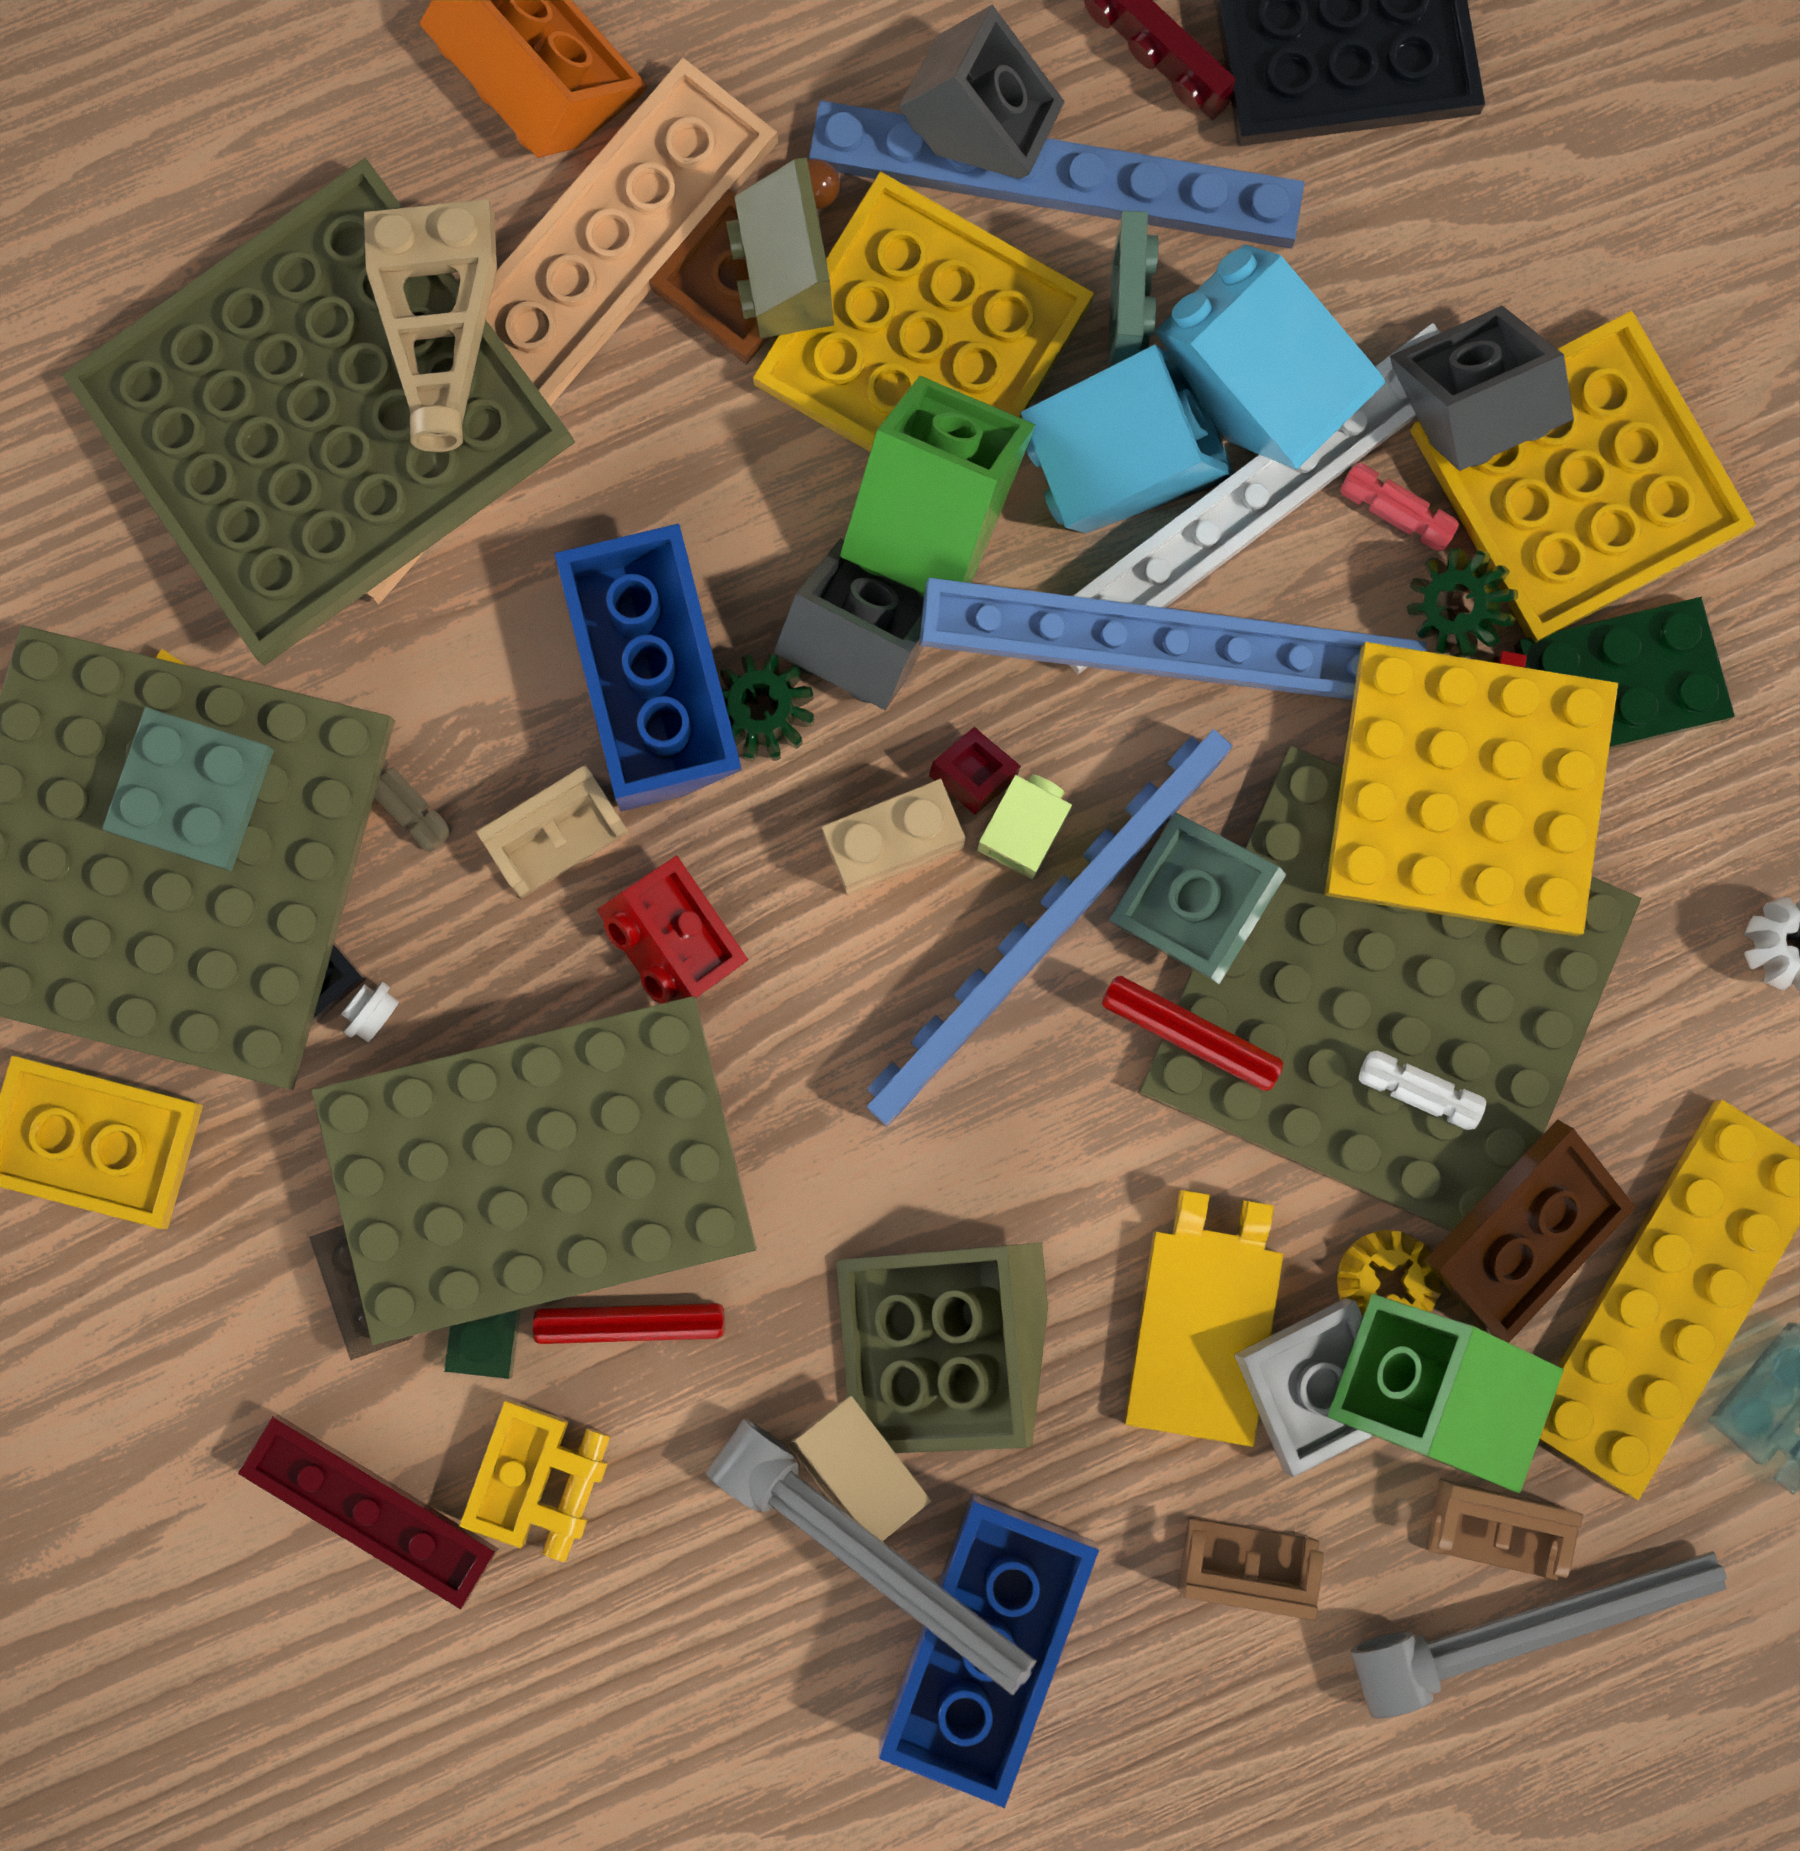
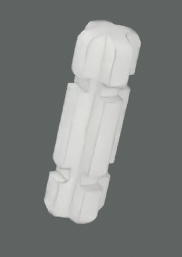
(1422, 1090)

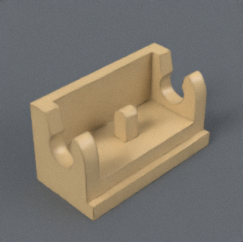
(552, 832)
(859, 1469)

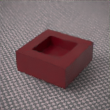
(974, 770)

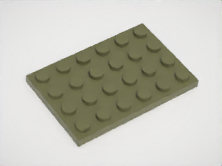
(534, 1170)

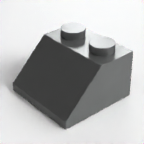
(982, 97)
(1484, 387)
(854, 629)

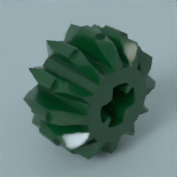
(1458, 577)
(783, 698)

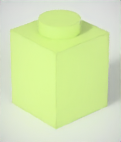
(1025, 824)

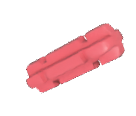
(1399, 507)

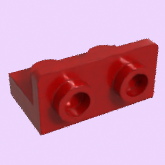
(671, 934)

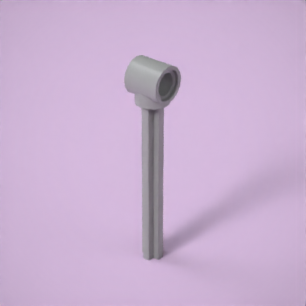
(765, 1476)
(1405, 1670)

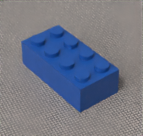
(948, 1713)

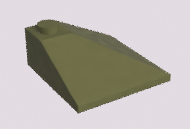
(946, 1345)

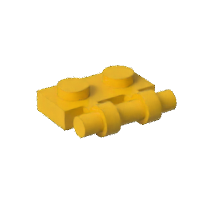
(516, 1473)

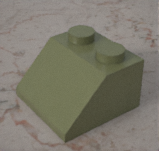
(782, 252)

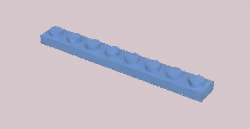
(1071, 179)
(1144, 639)
(1028, 945)

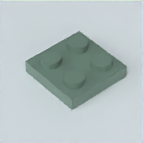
(1131, 280)
(188, 789)
(1197, 897)

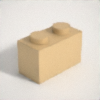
(894, 837)

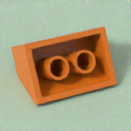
(536, 66)

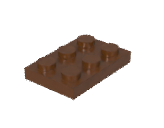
(1531, 1232)

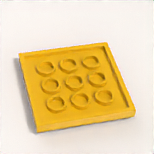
(928, 300)
(1602, 497)
(1471, 789)

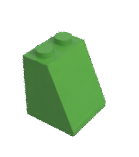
(934, 486)
(1446, 1392)

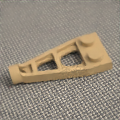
(426, 243)

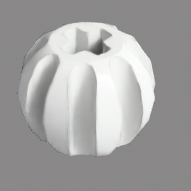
(1771, 948)

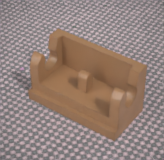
(1503, 1530)
(1251, 1569)

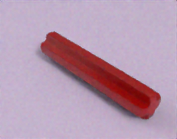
(1192, 1033)
(628, 1323)

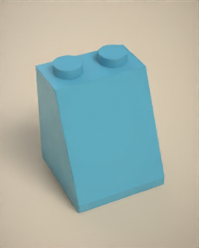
(1267, 358)
(1124, 443)

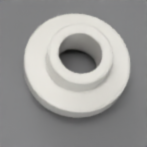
(368, 1011)

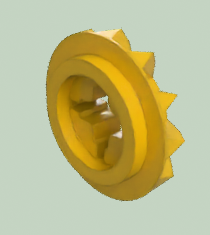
(1388, 1250)

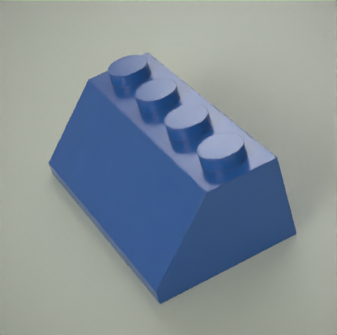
(648, 666)

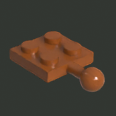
(704, 277)

